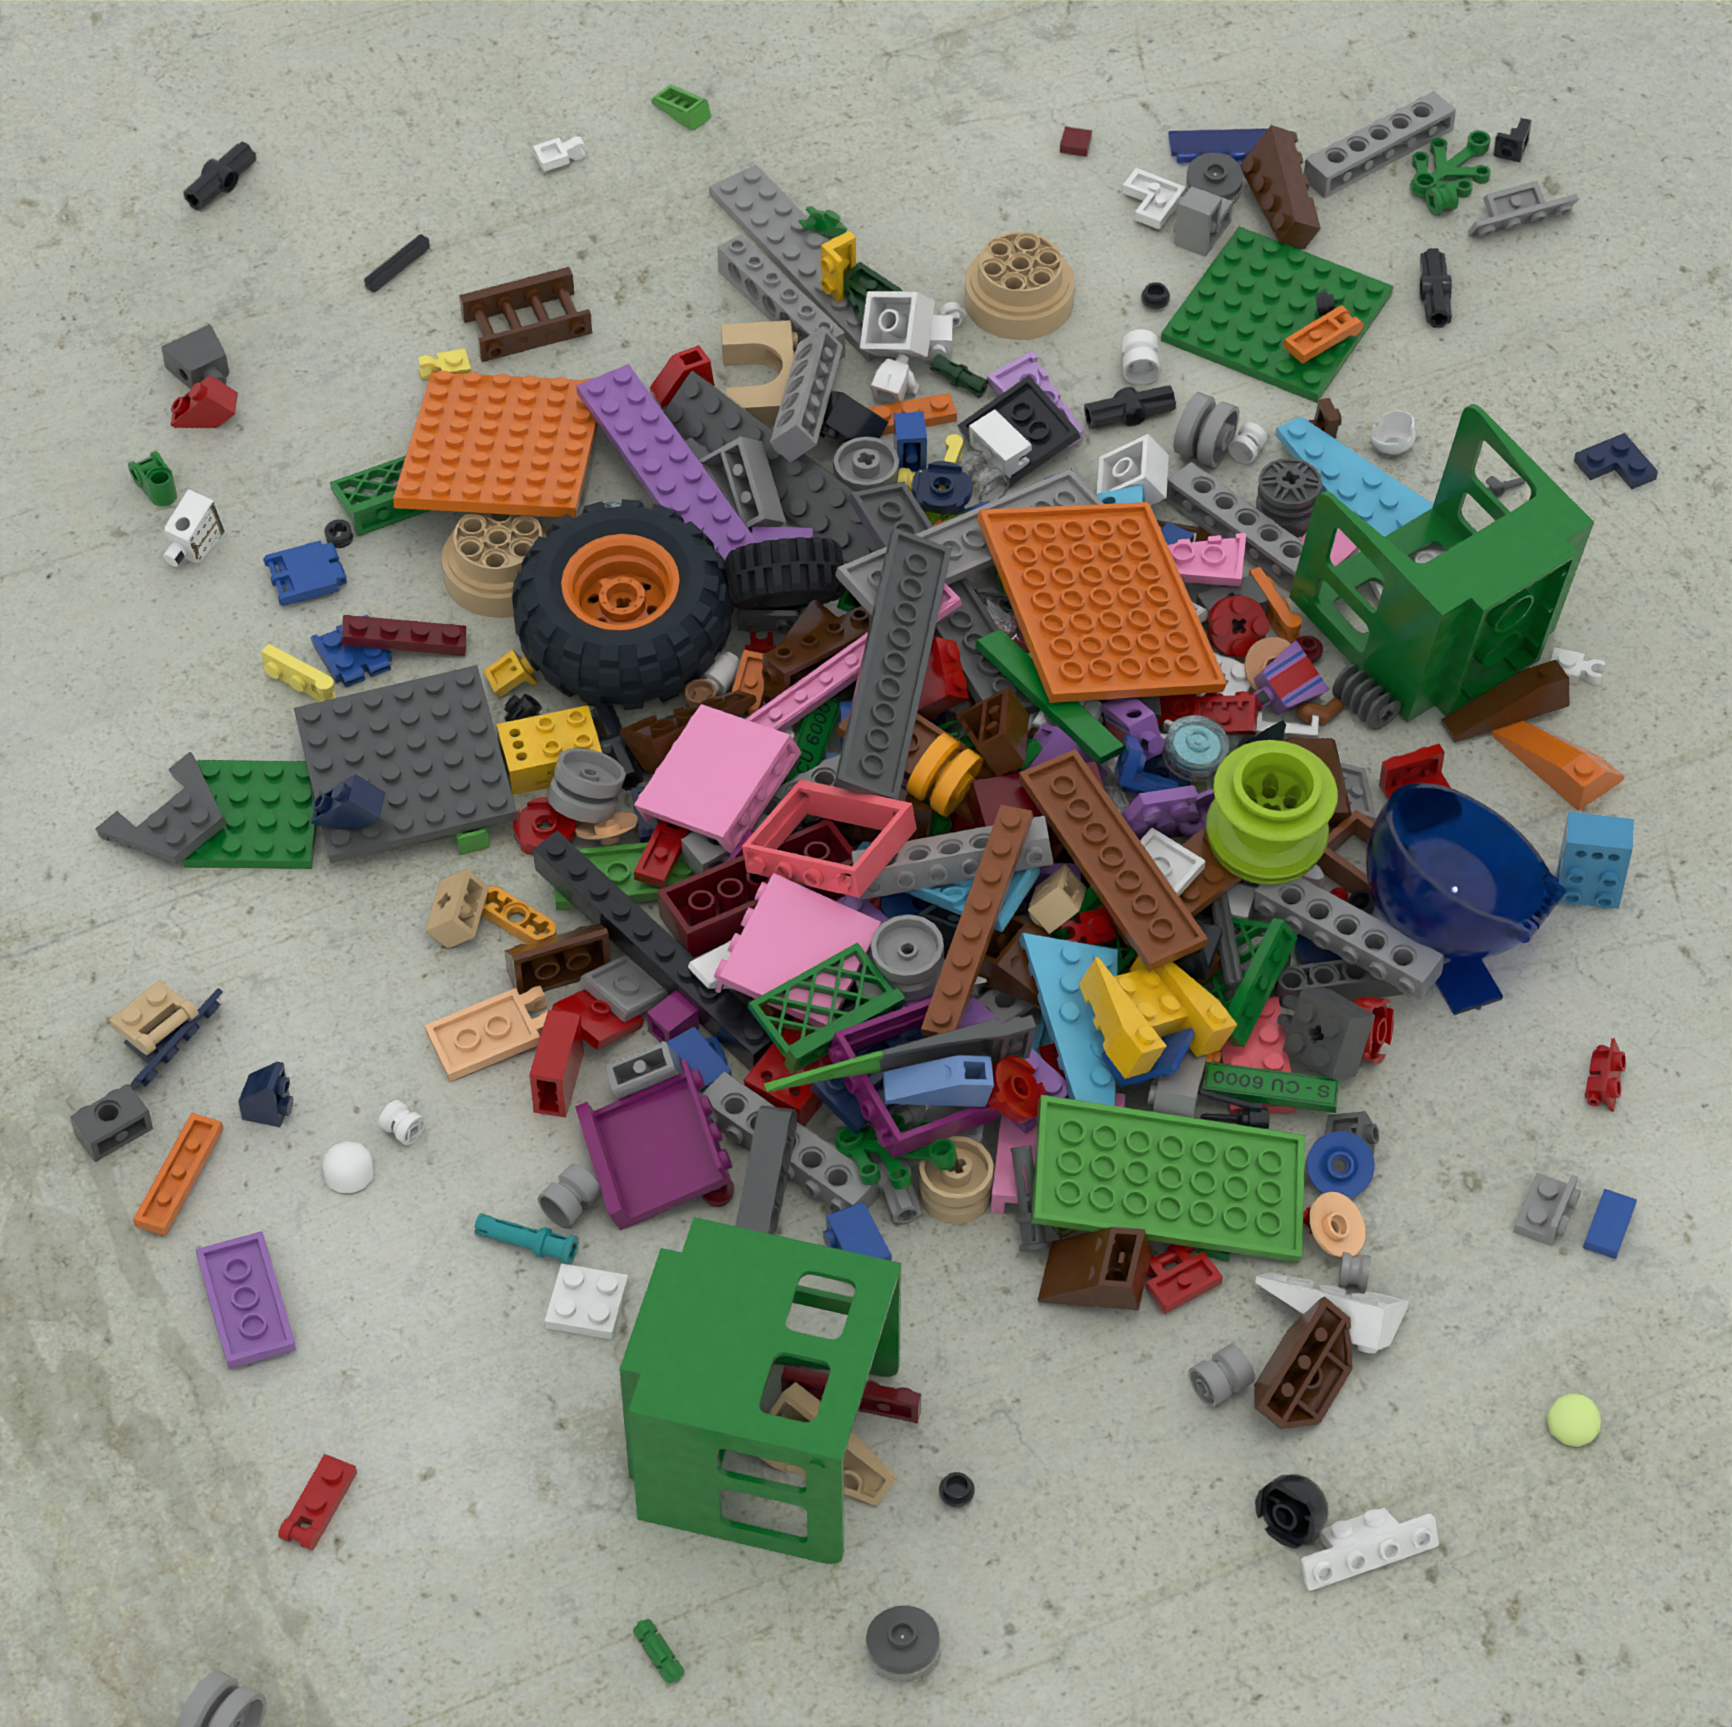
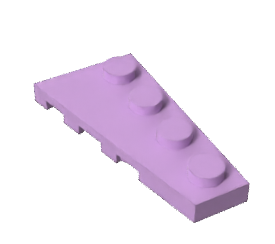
(1014, 372)

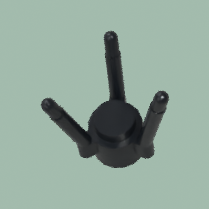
(1253, 1115)

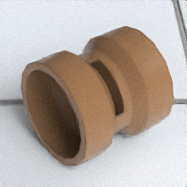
(698, 691)

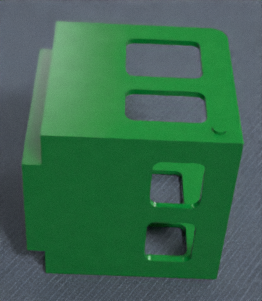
(1469, 613)
(703, 1364)

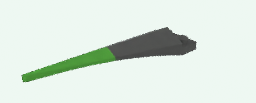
(979, 1039)

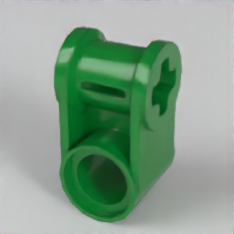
(154, 479)

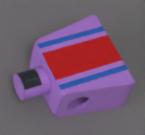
(1289, 681)
(1135, 719)

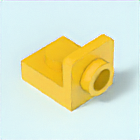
(509, 673)

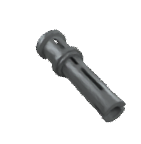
(1023, 1156)

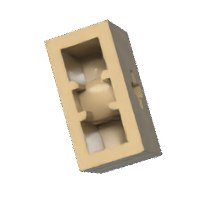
(1056, 899)
(457, 908)

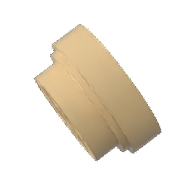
(1019, 287)
(485, 559)

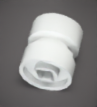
(1140, 357)

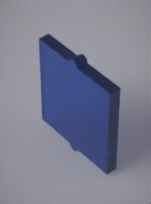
(1467, 985)

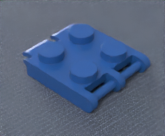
(305, 572)
(350, 662)

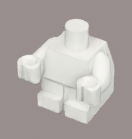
(894, 380)

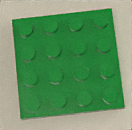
(264, 813)

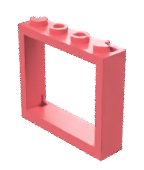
(835, 804)

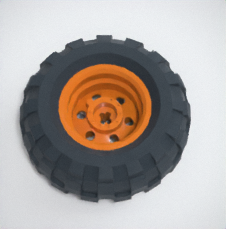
(630, 639)

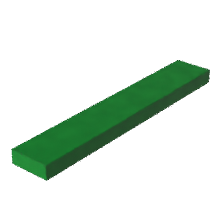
(1068, 716)

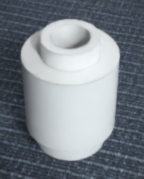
(722, 672)

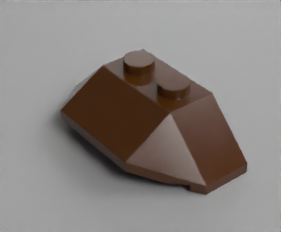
(1306, 1368)

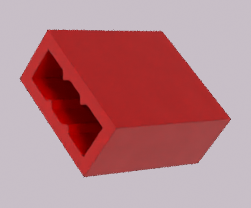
(943, 681)
(556, 1063)

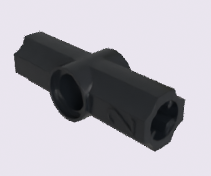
(219, 175)
(1435, 288)
(1129, 406)
(607, 729)

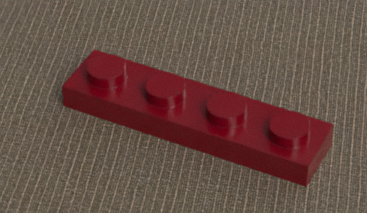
(403, 635)
(876, 1399)

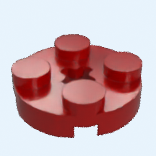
(1237, 608)
(531, 818)
(1015, 1089)

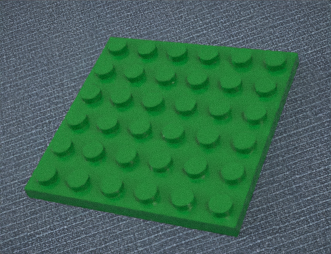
(1259, 297)

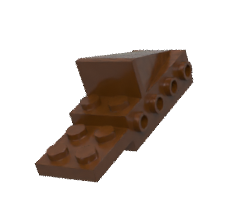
(809, 644)

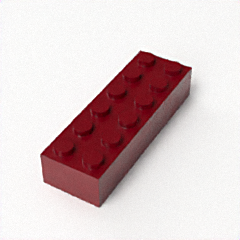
(711, 905)

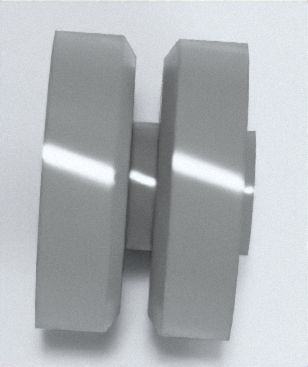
(1206, 429)
(866, 463)
(586, 785)
(909, 955)
(221, 1703)

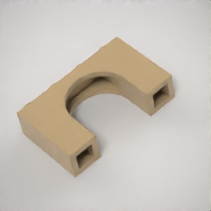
(762, 344)

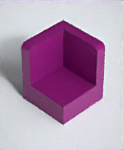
(672, 1017)

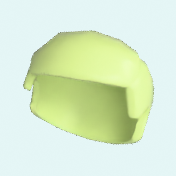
(1574, 1420)

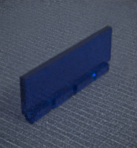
(1231, 142)

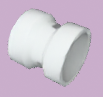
(1247, 443)
(402, 1122)

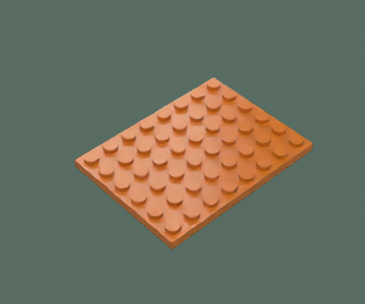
(498, 446)
(1100, 602)

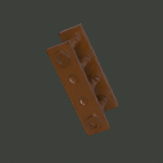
(521, 294)

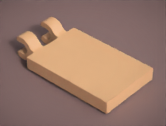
(488, 1031)

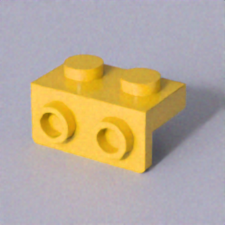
(836, 260)

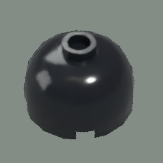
(1292, 1509)

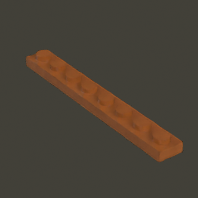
(977, 921)

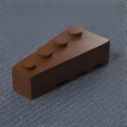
(1281, 188)

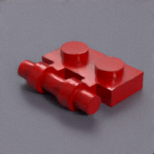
(1183, 1282)

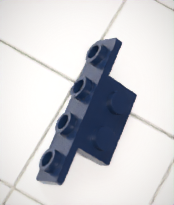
(166, 1048)

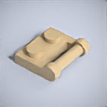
(150, 1010)

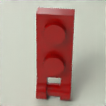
(660, 854)
(318, 1502)

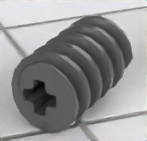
(1364, 698)

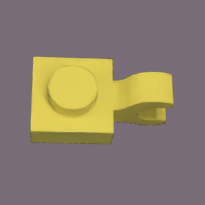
(453, 361)

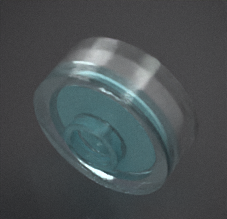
(1195, 748)

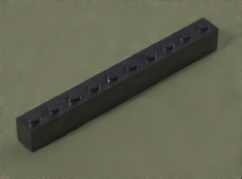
(649, 946)

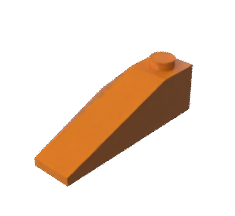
(1564, 766)

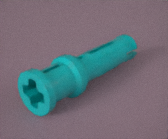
(541, 1241)

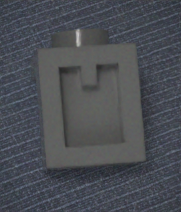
(1355, 1123)

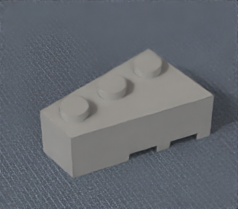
(746, 482)
(1179, 1092)

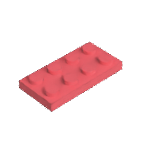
(1261, 1050)

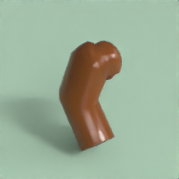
(1325, 713)

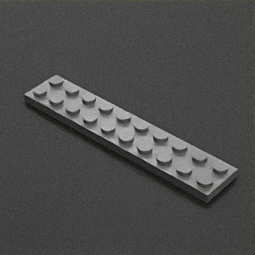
(774, 226)
(965, 536)

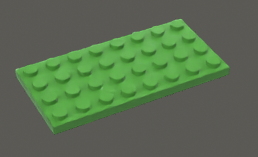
(1171, 1176)

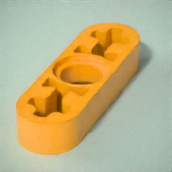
(510, 905)

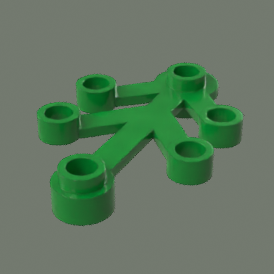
(1477, 145)
(940, 1153)

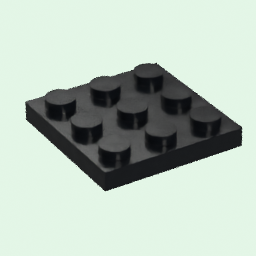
(1034, 418)

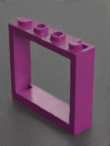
(871, 1105)

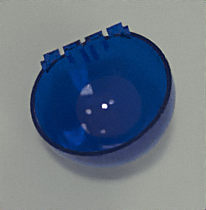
(1456, 874)

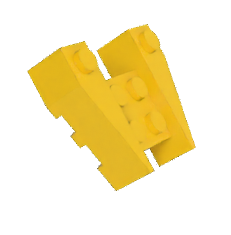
(1147, 1005)

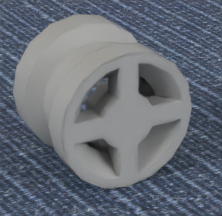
(1354, 1270)

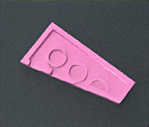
(1210, 561)

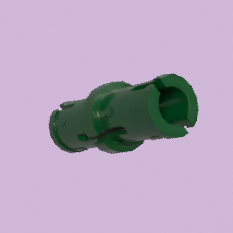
(959, 375)

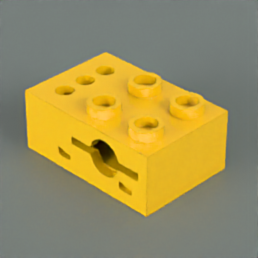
(534, 745)

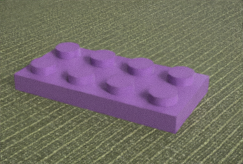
(245, 1300)

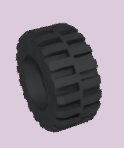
(784, 573)

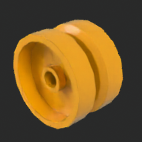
(944, 774)

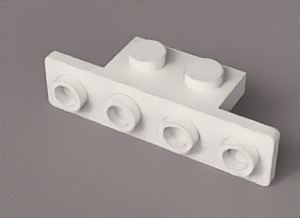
(1365, 1545)

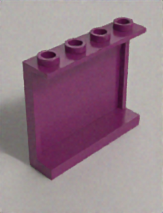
(655, 1148)

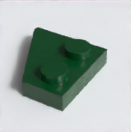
(858, 282)

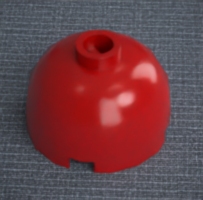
(1381, 1029)

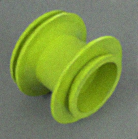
(1249, 817)

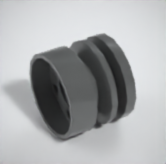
(1289, 493)

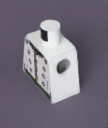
(192, 529)

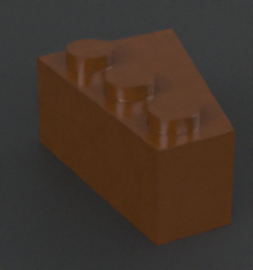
(998, 730)

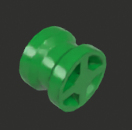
(1441, 198)

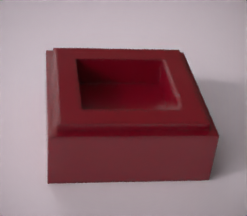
(1075, 141)

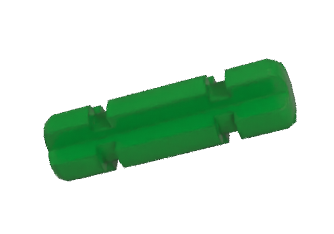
(658, 1651)

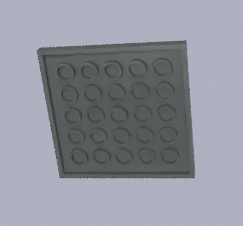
(420, 744)

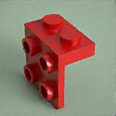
(1414, 767)

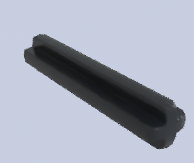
(396, 263)

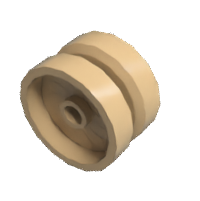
(959, 1192)

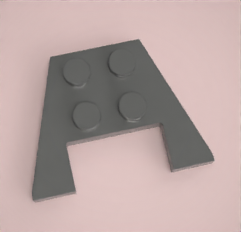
(176, 826)

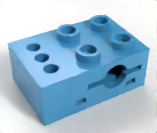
(1595, 859)

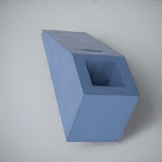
(941, 1082)

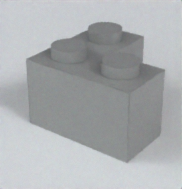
(1201, 220)

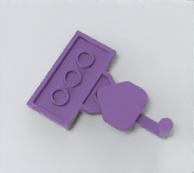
(1169, 811)

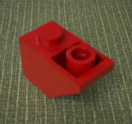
(677, 370)
(205, 405)

